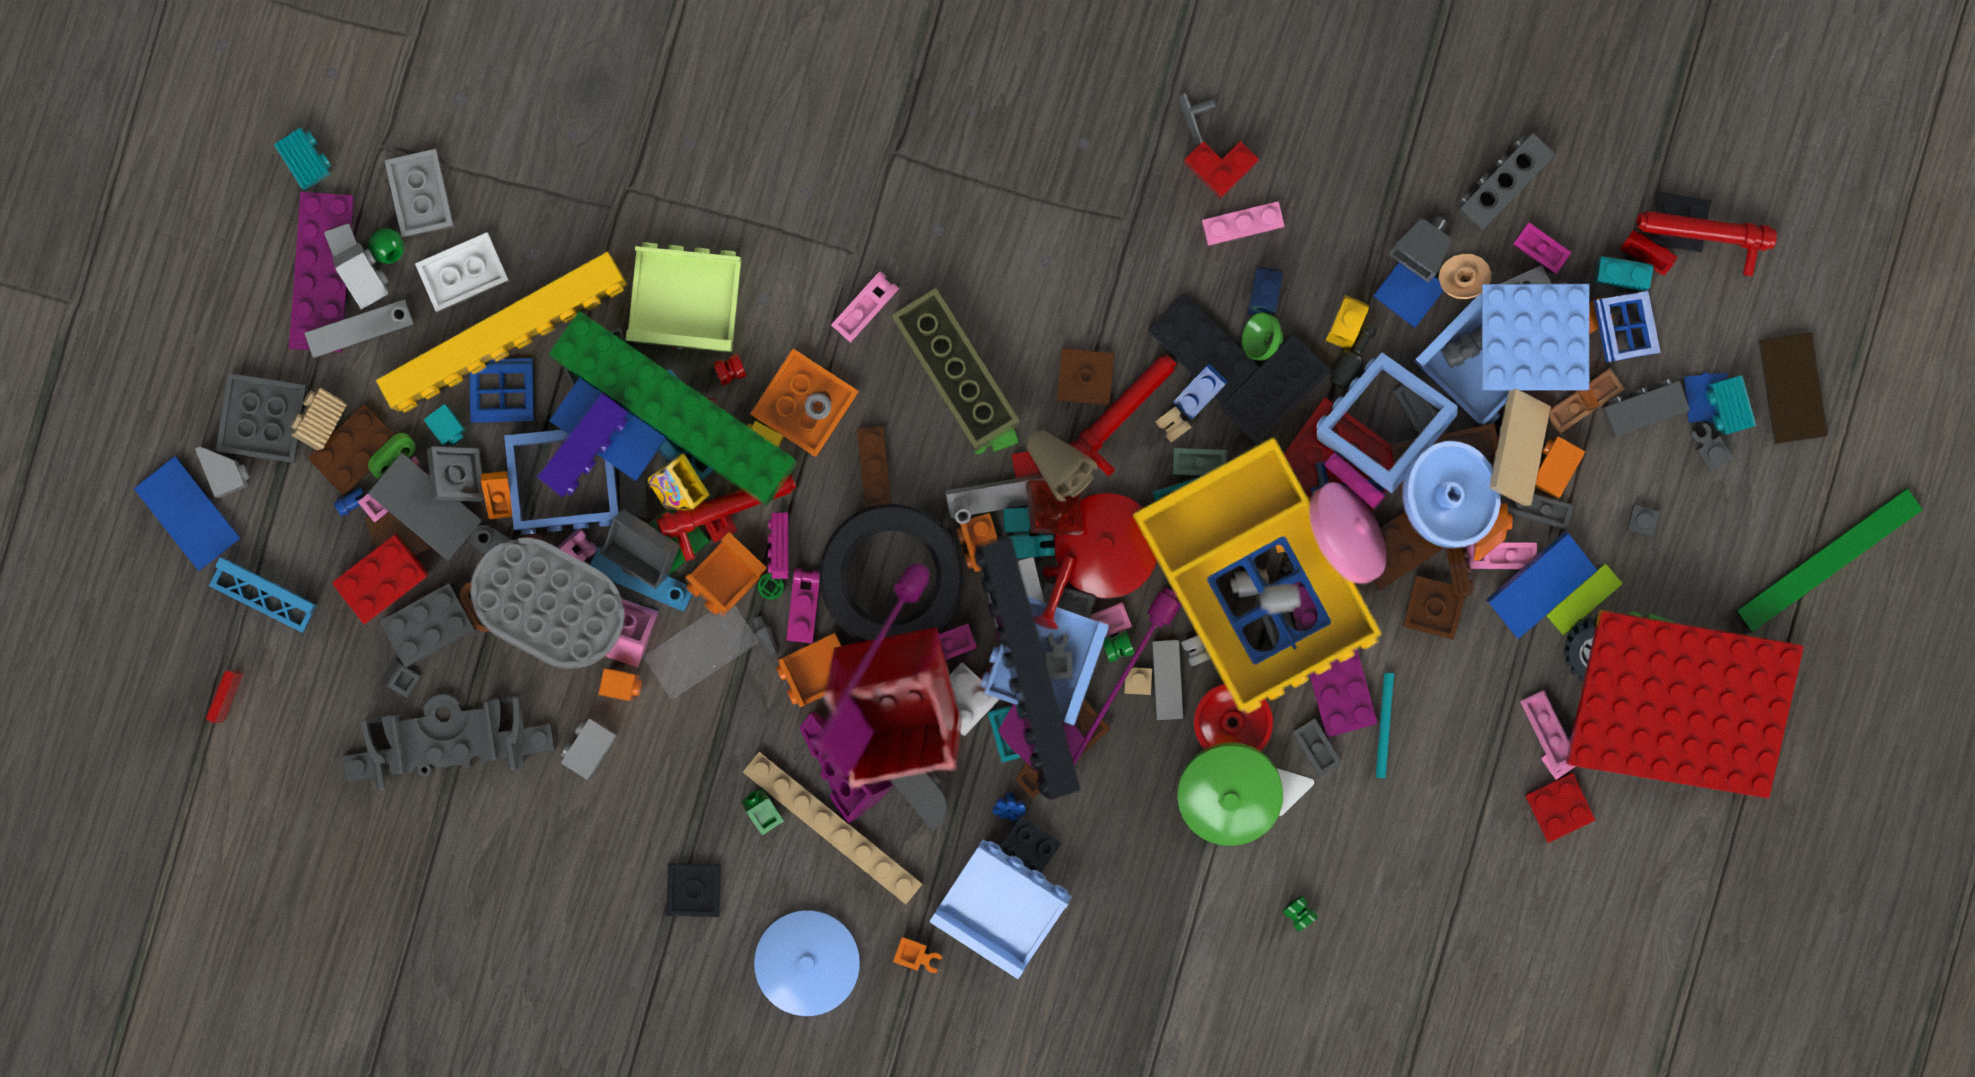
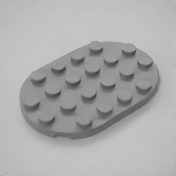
(547, 603)

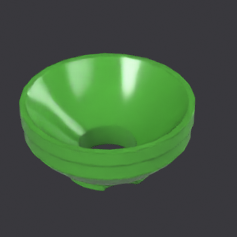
(1257, 335)

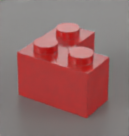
(1218, 173)

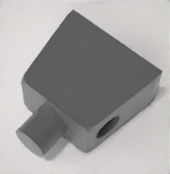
(1423, 247)

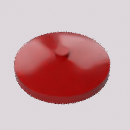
(1111, 549)

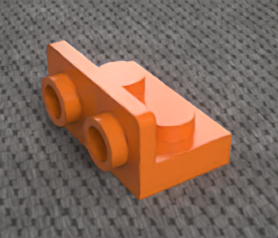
(975, 532)

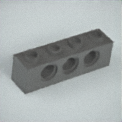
(1538, 157)

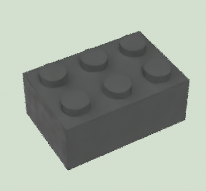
(428, 625)

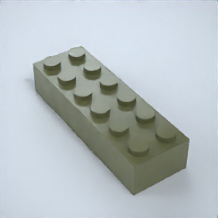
(955, 369)

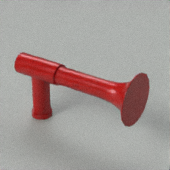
(1062, 572)

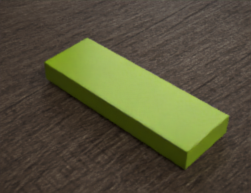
(1584, 599)

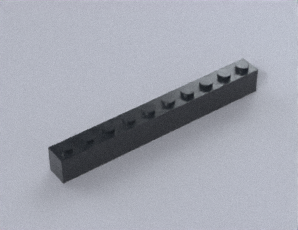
(1027, 667)

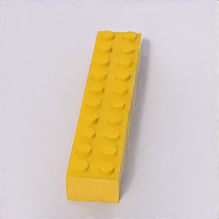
(501, 333)

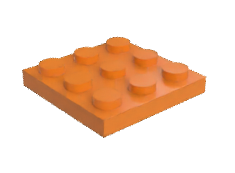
(785, 398)

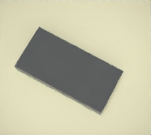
(408, 496)

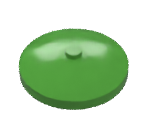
(1230, 794)

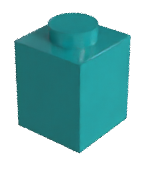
(445, 426)

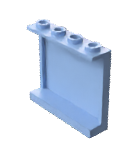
(1463, 382)
(1084, 641)
(1000, 908)

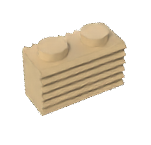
(318, 418)

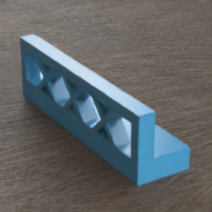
(262, 585)

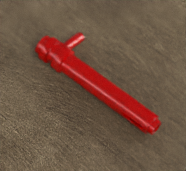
(1745, 235)
(1091, 439)
(684, 521)

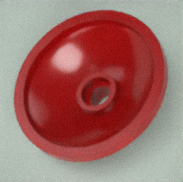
(1212, 717)

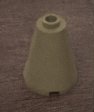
(1060, 464)

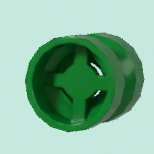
(771, 588)
(1118, 646)
(1304, 918)

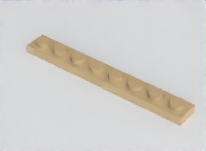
(832, 827)

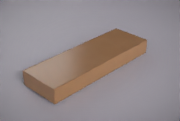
(1572, 409)

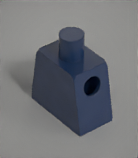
(1264, 290)

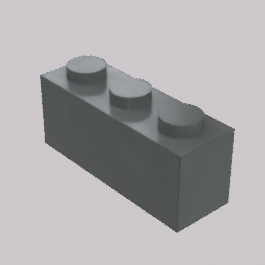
(1645, 408)

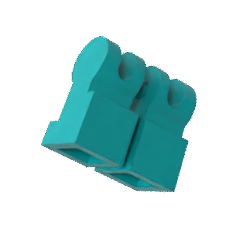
(1018, 522)

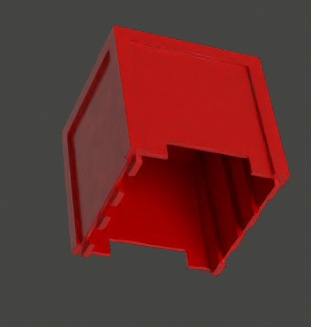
(904, 700)

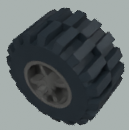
(1579, 645)

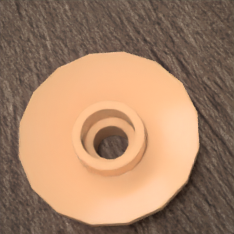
(1464, 268)

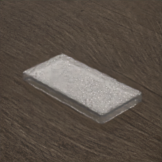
(700, 650)

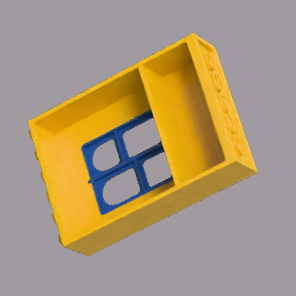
(1225, 525)

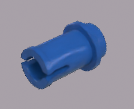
(348, 502)

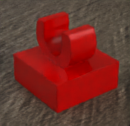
(720, 527)

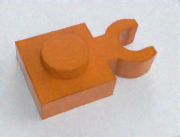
(912, 955)

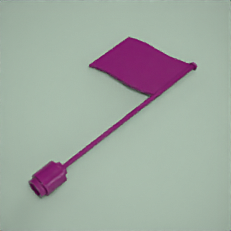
(1161, 612)
(846, 730)

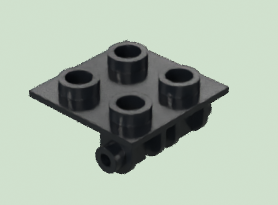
(1030, 844)

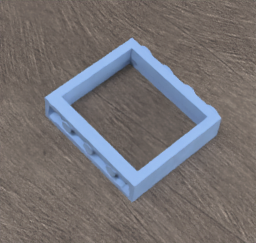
(1432, 432)

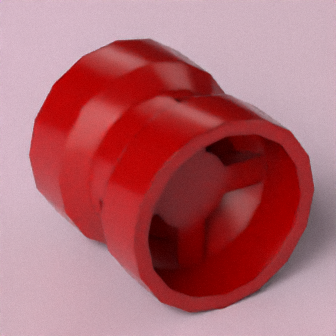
(736, 369)

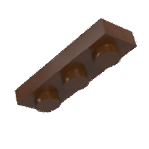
(874, 466)

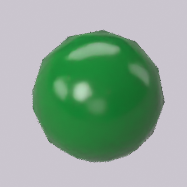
(386, 245)

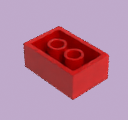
(380, 578)

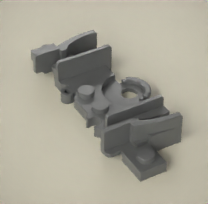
(447, 743)

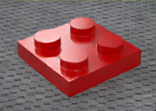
(1559, 807)

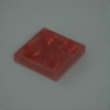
(1051, 515)

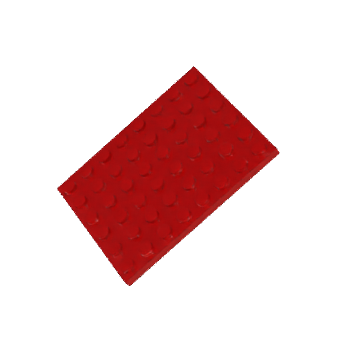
(1684, 704)

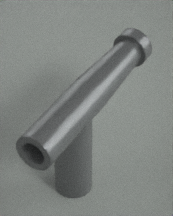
(1189, 112)

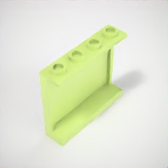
(684, 298)

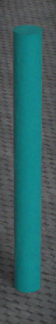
(1384, 728)

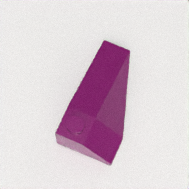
(848, 800)

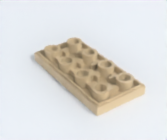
(1520, 447)

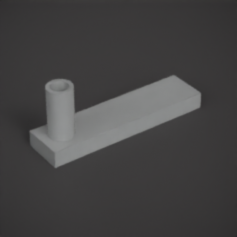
(358, 328)
(988, 497)

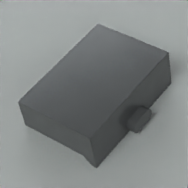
(639, 549)

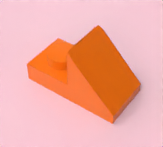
(497, 494)

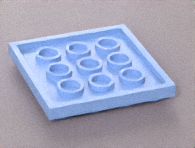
(1535, 337)

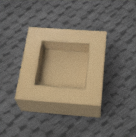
(1138, 681)

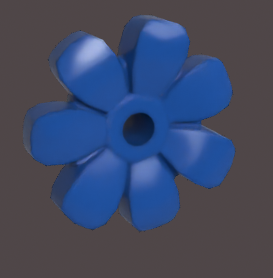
(1009, 807)

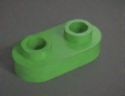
(389, 453)

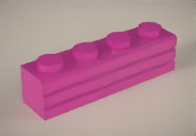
(1354, 480)
(779, 545)

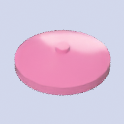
(1348, 533)

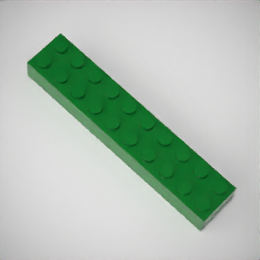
(673, 408)

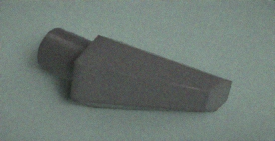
(765, 636)

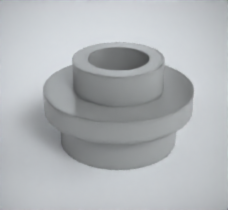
(818, 397)

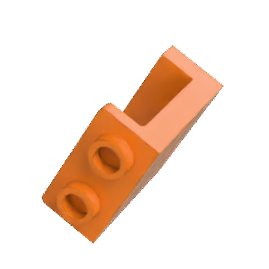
(725, 576)
(808, 670)

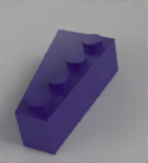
(583, 445)

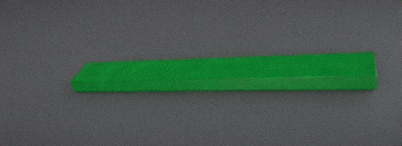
(1829, 560)

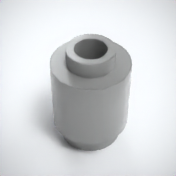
(1243, 584)
(1280, 598)

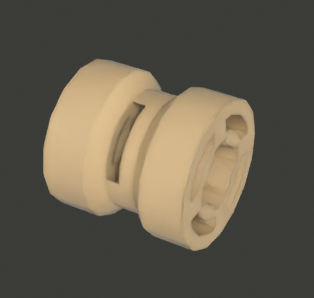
(1175, 430)

